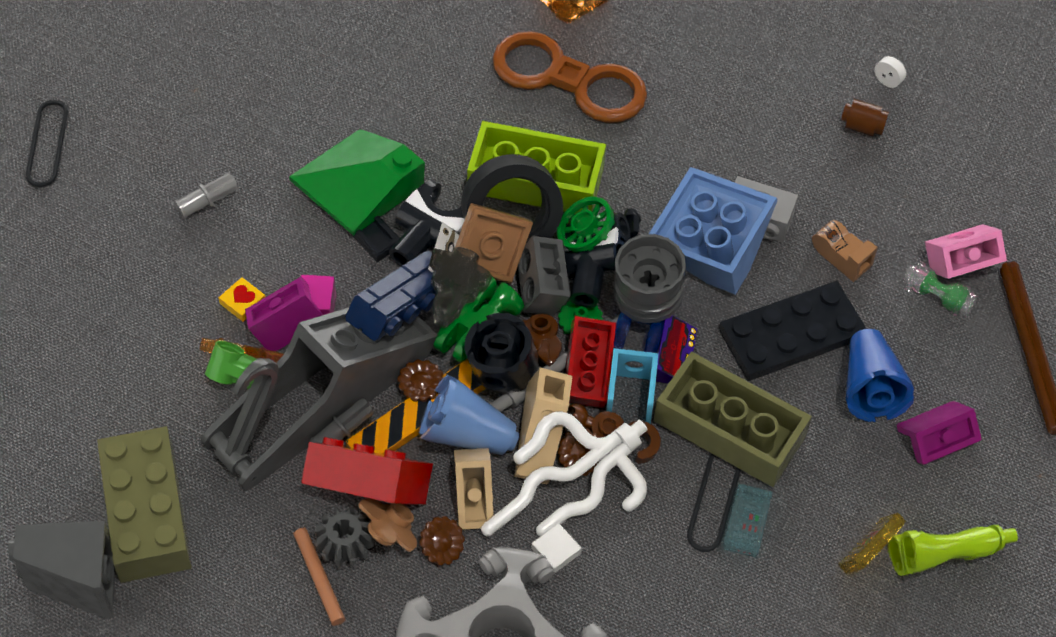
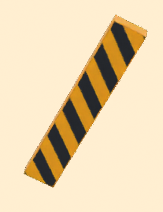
(404, 420)

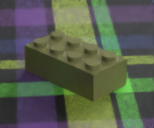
(732, 418)
(143, 504)

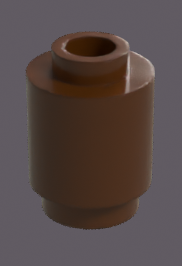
(864, 117)

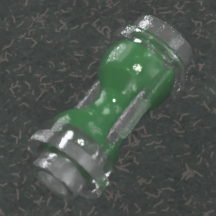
(953, 296)

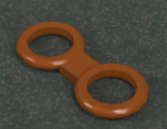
(570, 76)

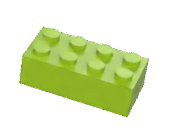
(571, 161)

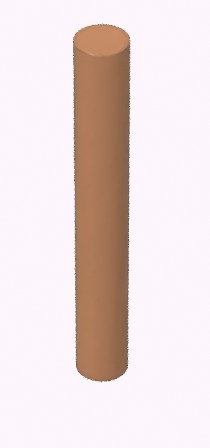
(319, 576)

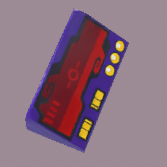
(675, 346)

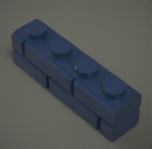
(394, 299)

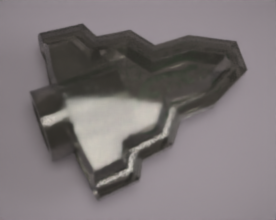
(456, 282)

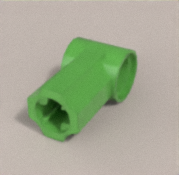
(227, 363)

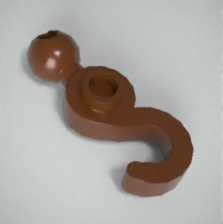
(607, 422)

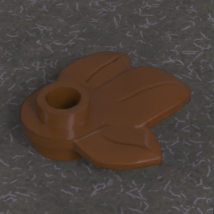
(545, 338)

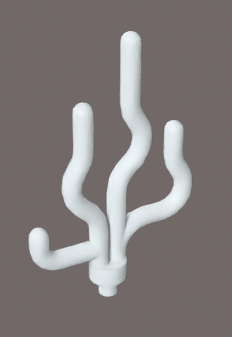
(606, 450)

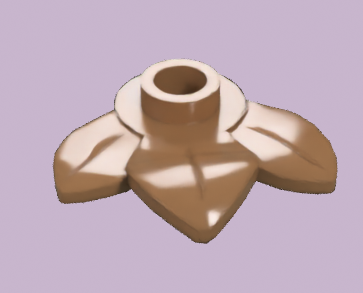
(389, 523)

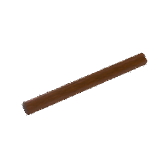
(1031, 342)

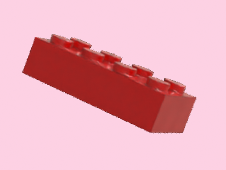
(590, 360)

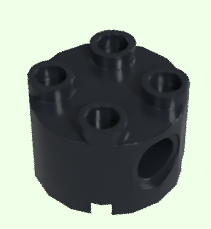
(501, 353)

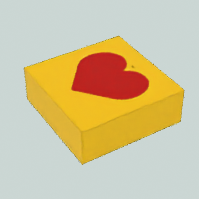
(240, 297)

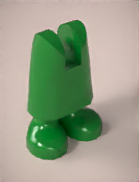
(498, 300)

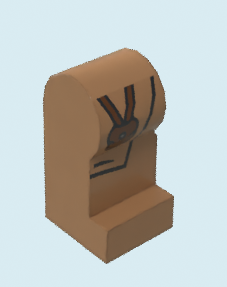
(844, 249)

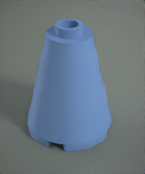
(466, 420)

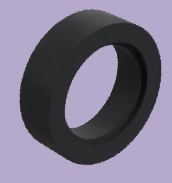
(522, 167)

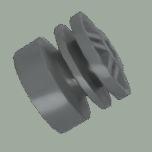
(649, 278)

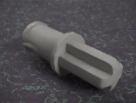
(206, 195)

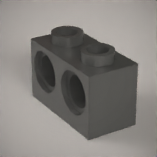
(543, 276)

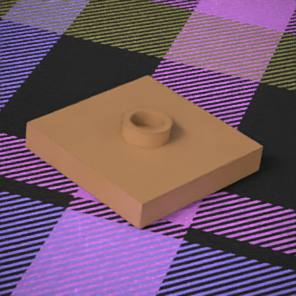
(496, 239)

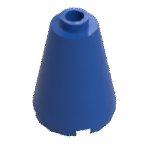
(876, 379)

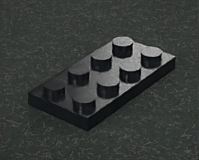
(791, 330)

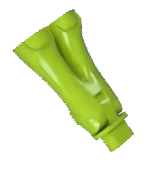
(921, 551)

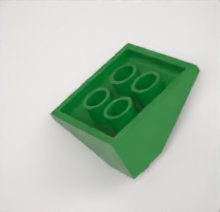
(361, 178)

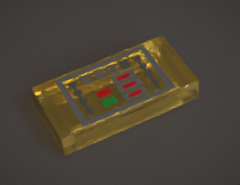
(872, 543)

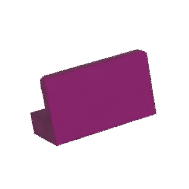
(278, 315)
(941, 431)

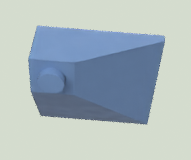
(716, 227)

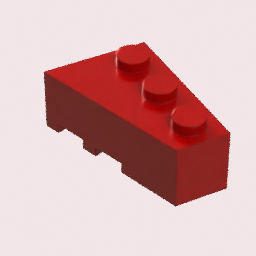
(366, 473)

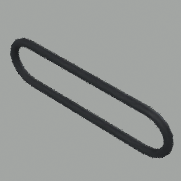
(34, 139)
(698, 503)

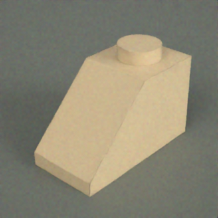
(473, 487)

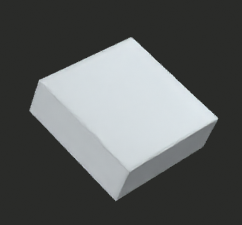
(557, 547)

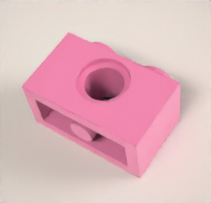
(966, 251)

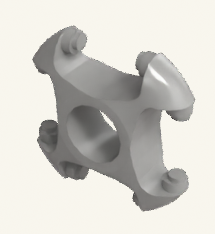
(501, 608)

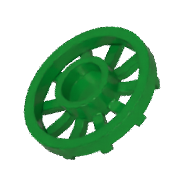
(585, 224)

